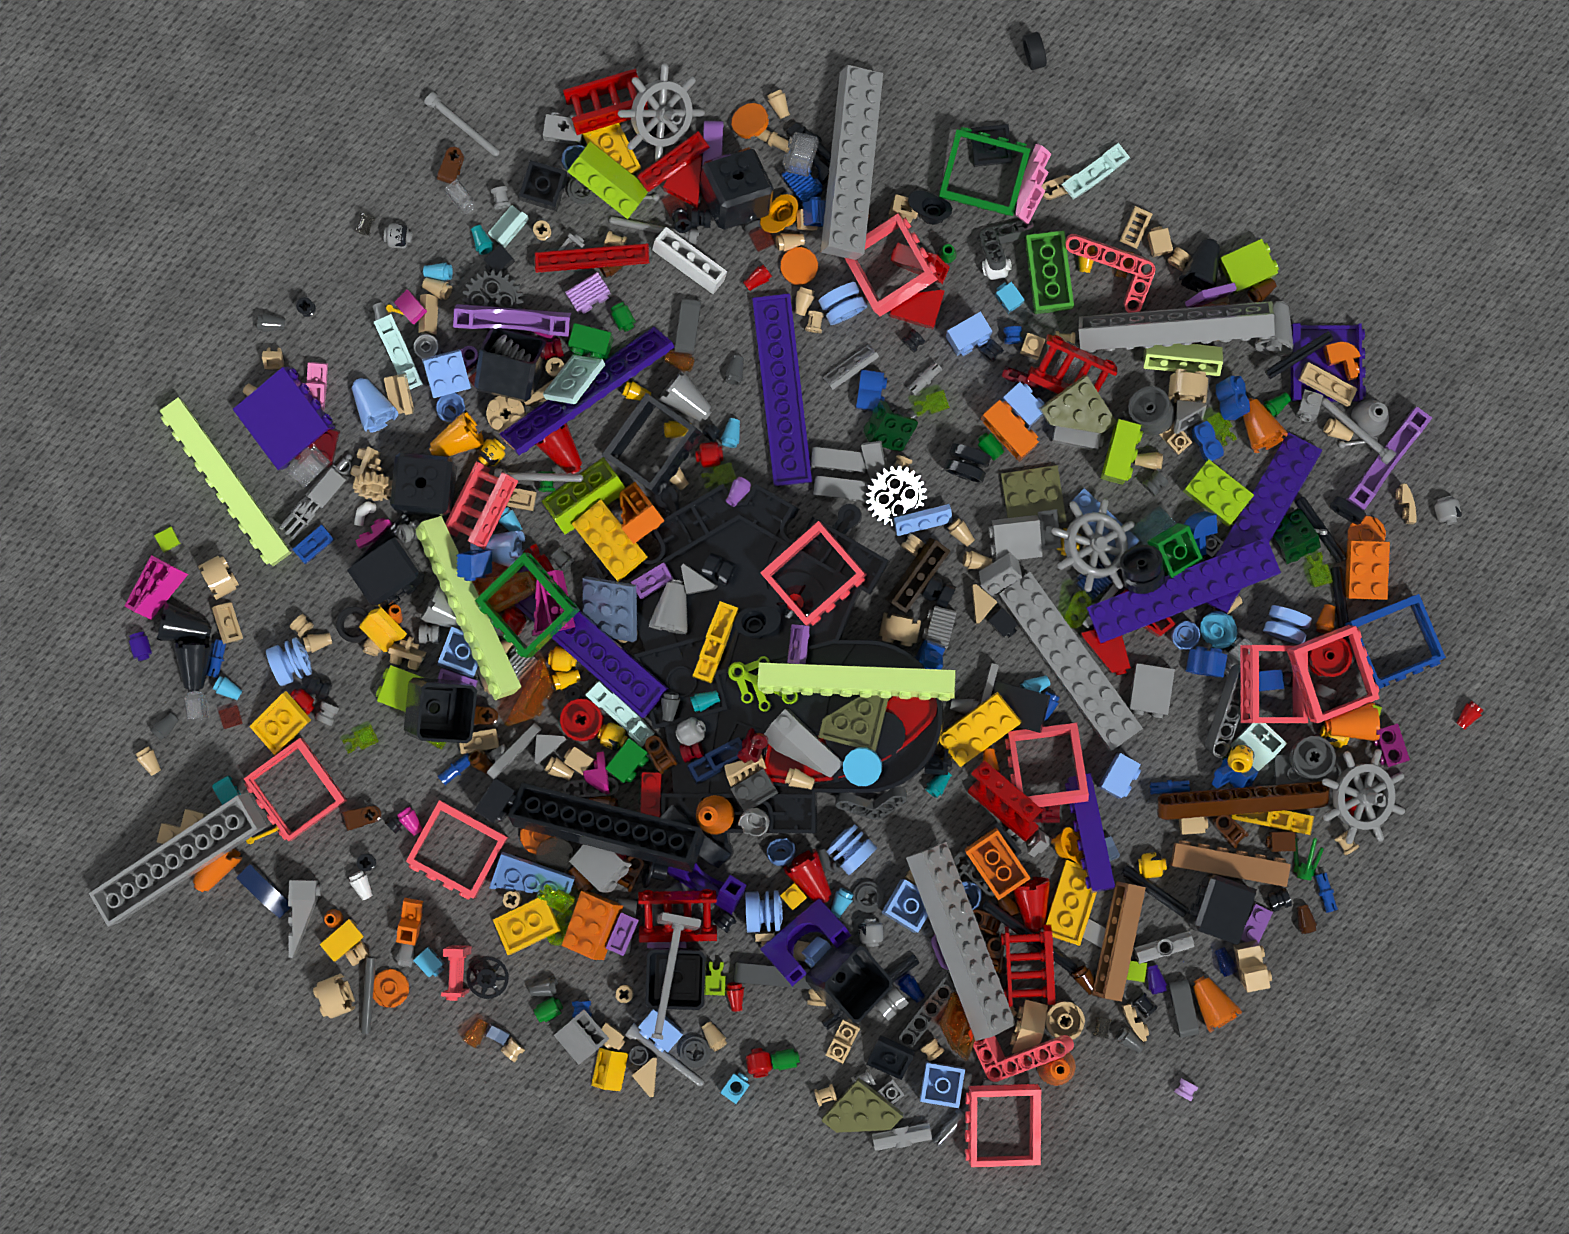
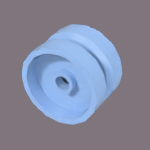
(842, 303)
(1287, 624)

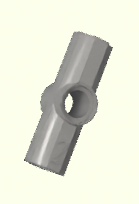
(1175, 944)
(902, 1136)

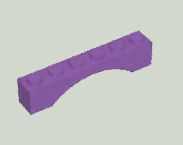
(495, 317)
(1378, 471)

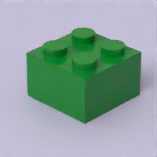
(590, 342)
(1177, 549)
(627, 761)

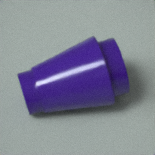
(1155, 980)

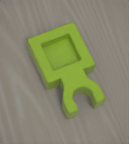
(715, 982)

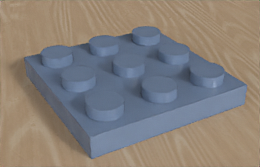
(611, 607)

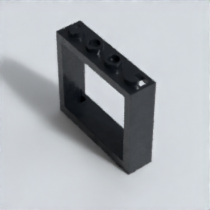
(631, 428)

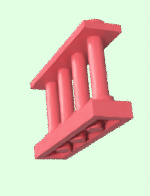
(492, 511)
(456, 956)

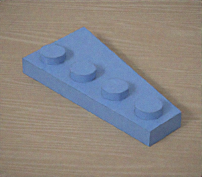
(1089, 504)
(520, 874)

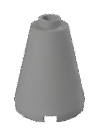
(1283, 340)
(685, 398)
(1371, 416)
(671, 609)
(438, 611)

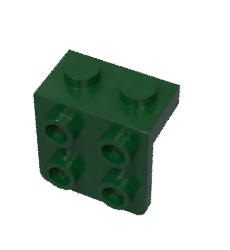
(889, 428)
(1296, 536)

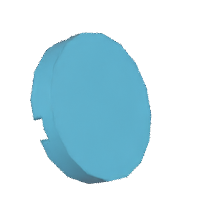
(1218, 629)
(862, 766)

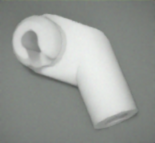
(363, 510)

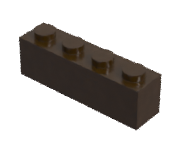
(917, 575)

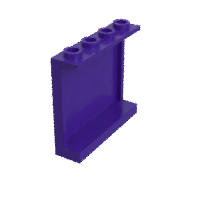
(1341, 333)
(283, 417)

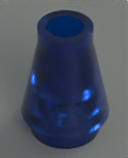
(1225, 962)
(910, 987)

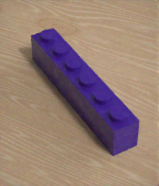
(1091, 839)

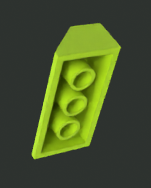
(608, 180)
(577, 497)

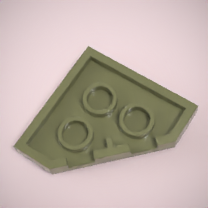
(1079, 408)
(856, 722)
(861, 1110)

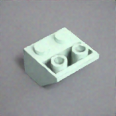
(1263, 742)

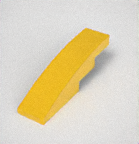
(715, 642)
(1282, 820)

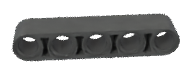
(1222, 718)
(764, 975)
(922, 1013)

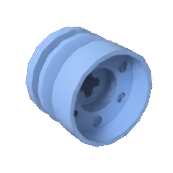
(289, 661)
(851, 849)
(763, 911)

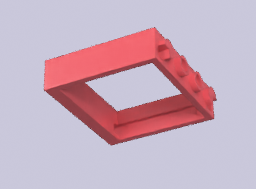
(909, 289)
(798, 545)
(1305, 683)
(1250, 687)
(1050, 731)
(263, 801)
(449, 883)
(1031, 1090)

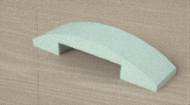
(1096, 171)
(397, 349)
(620, 712)

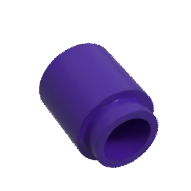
(140, 646)

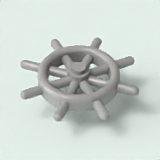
(662, 113)
(1094, 545)
(1363, 796)

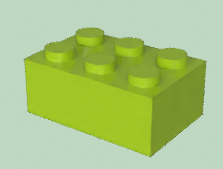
(1121, 452)
(1218, 493)

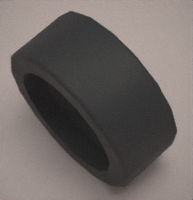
(1034, 50)
(340, 624)

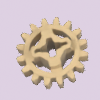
(373, 486)

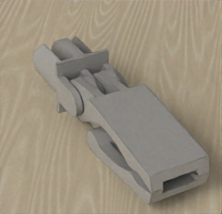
(316, 497)

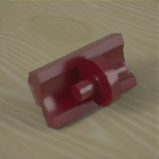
(752, 746)
(1050, 814)

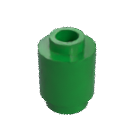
(622, 317)
(990, 445)
(548, 1009)
(785, 1059)

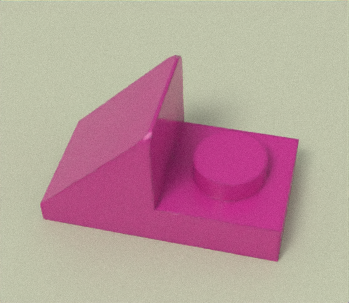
(599, 776)

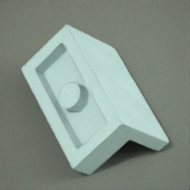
(508, 226)

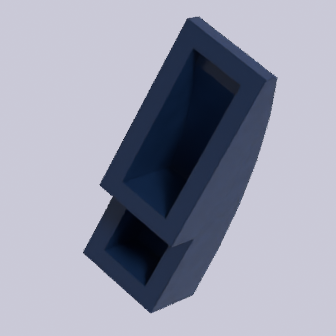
(715, 761)
(264, 890)

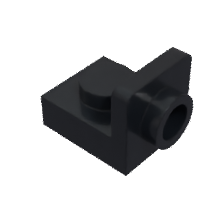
(939, 764)

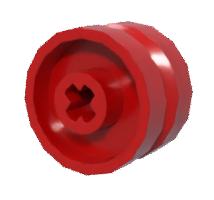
(1335, 664)
(570, 720)

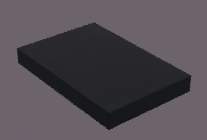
(1026, 704)

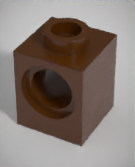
(1281, 841)

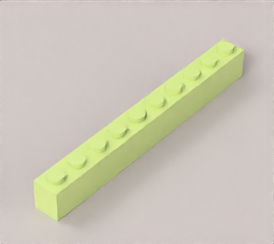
(225, 481)
(461, 599)
(856, 681)

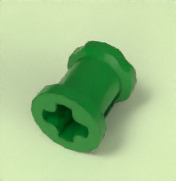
(546, 486)

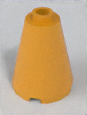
(457, 437)

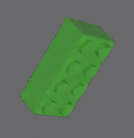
(1049, 272)

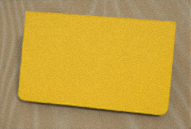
(382, 629)
(342, 940)
(609, 1069)

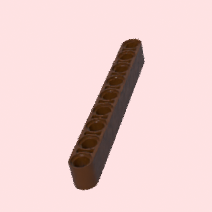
(1242, 800)

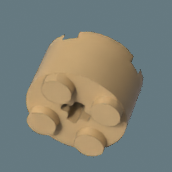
(1188, 386)
(497, 408)
(217, 577)
(899, 628)
(334, 996)
(1067, 1009)

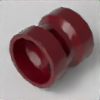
(549, 353)
(691, 752)

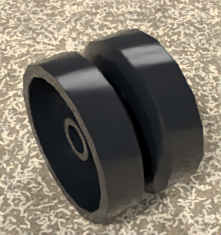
(967, 463)
(1142, 569)

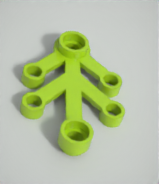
(745, 675)

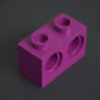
(1395, 743)

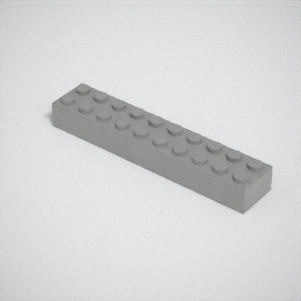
(851, 162)
(1176, 326)
(1070, 661)
(178, 859)
(961, 941)

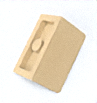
(399, 393)

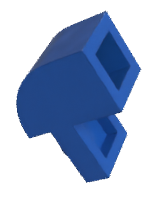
(1202, 525)
(931, 655)
(1270, 680)
(1238, 779)

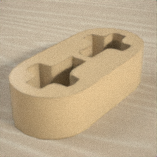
(1055, 183)

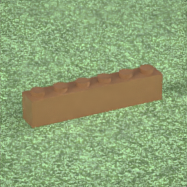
(1230, 864)
(1118, 941)

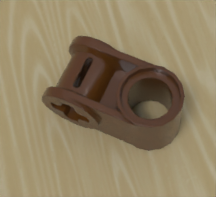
(450, 169)
(479, 716)
(662, 756)
(358, 817)
(1232, 832)
(631, 876)
(987, 922)
(996, 955)

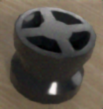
(913, 340)
(991, 350)
(724, 921)

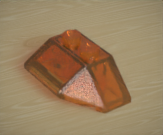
(533, 695)
(956, 1027)

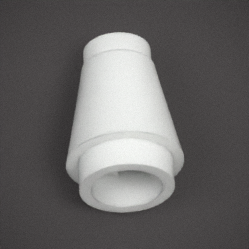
(361, 885)

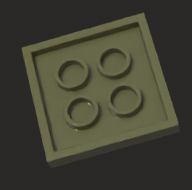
(1033, 491)

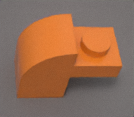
(1343, 353)
(410, 921)

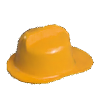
(782, 214)
(1066, 845)

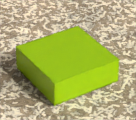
(167, 539)
(1137, 971)

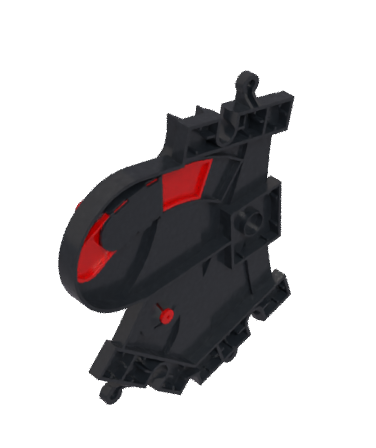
(753, 538)

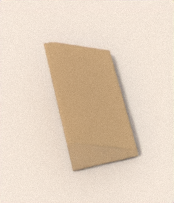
(428, 321)

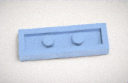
(923, 520)

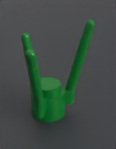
(1306, 871)

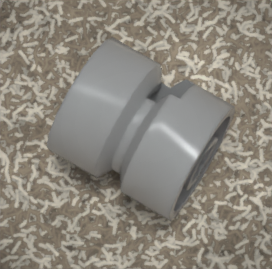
(426, 346)
(891, 1002)

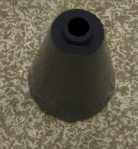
(1202, 267)
(182, 626)
(193, 663)

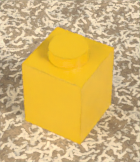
(793, 896)

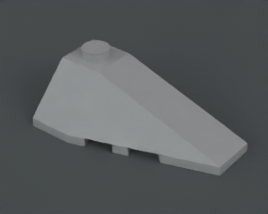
(794, 739)
(302, 899)

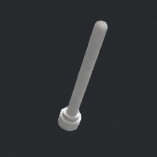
(433, 101)
(690, 236)
(1386, 454)
(540, 476)
(633, 1033)

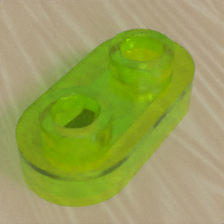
(1078, 609)
(563, 927)

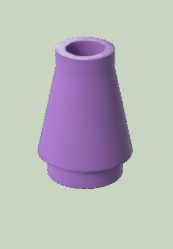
(738, 490)

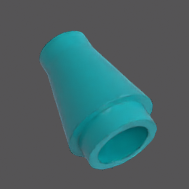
(482, 241)
(704, 700)
(937, 785)

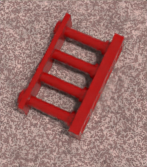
(601, 116)
(1056, 383)
(1005, 801)
(664, 933)
(1045, 956)

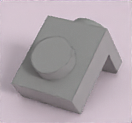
(573, 242)
(1309, 406)
(1038, 843)

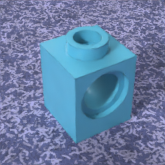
(1009, 297)
(429, 962)
(729, 1093)

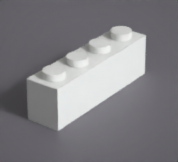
(689, 260)

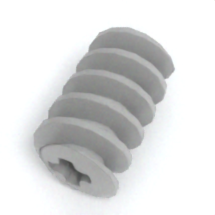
(506, 349)

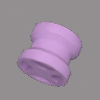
(1186, 1089)

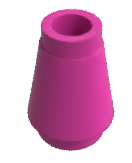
(410, 820)

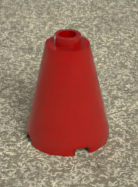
(562, 450)
(809, 876)
(1033, 902)

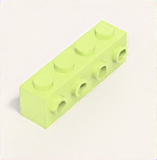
(1187, 357)

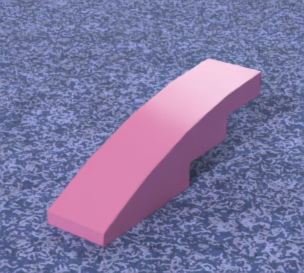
(1031, 190)
(317, 381)

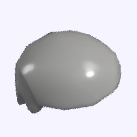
(754, 822)

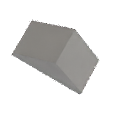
(1187, 414)
(695, 582)
(547, 745)

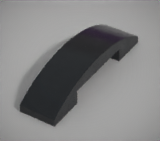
(710, 850)

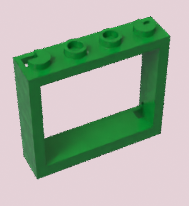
(984, 138)
(549, 584)

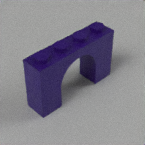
(727, 893)
(814, 919)

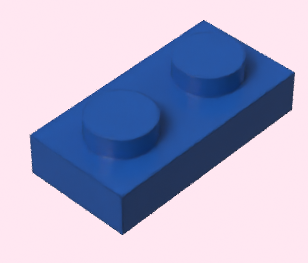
(313, 544)

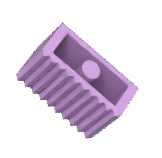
(588, 293)

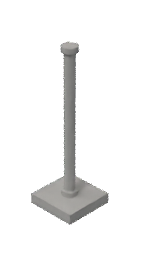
(678, 923)

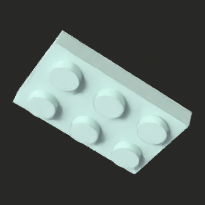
(573, 379)

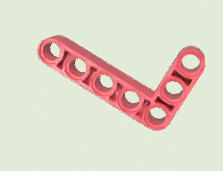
(1117, 262)
(1020, 1058)

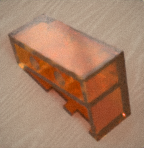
(516, 589)

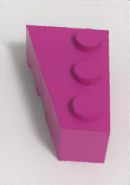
(154, 587)
(546, 606)

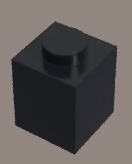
(498, 260)
(1003, 623)

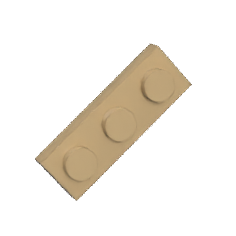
(1327, 384)

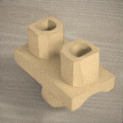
(370, 462)
(408, 650)

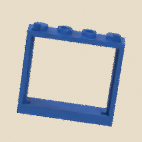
(1427, 630)

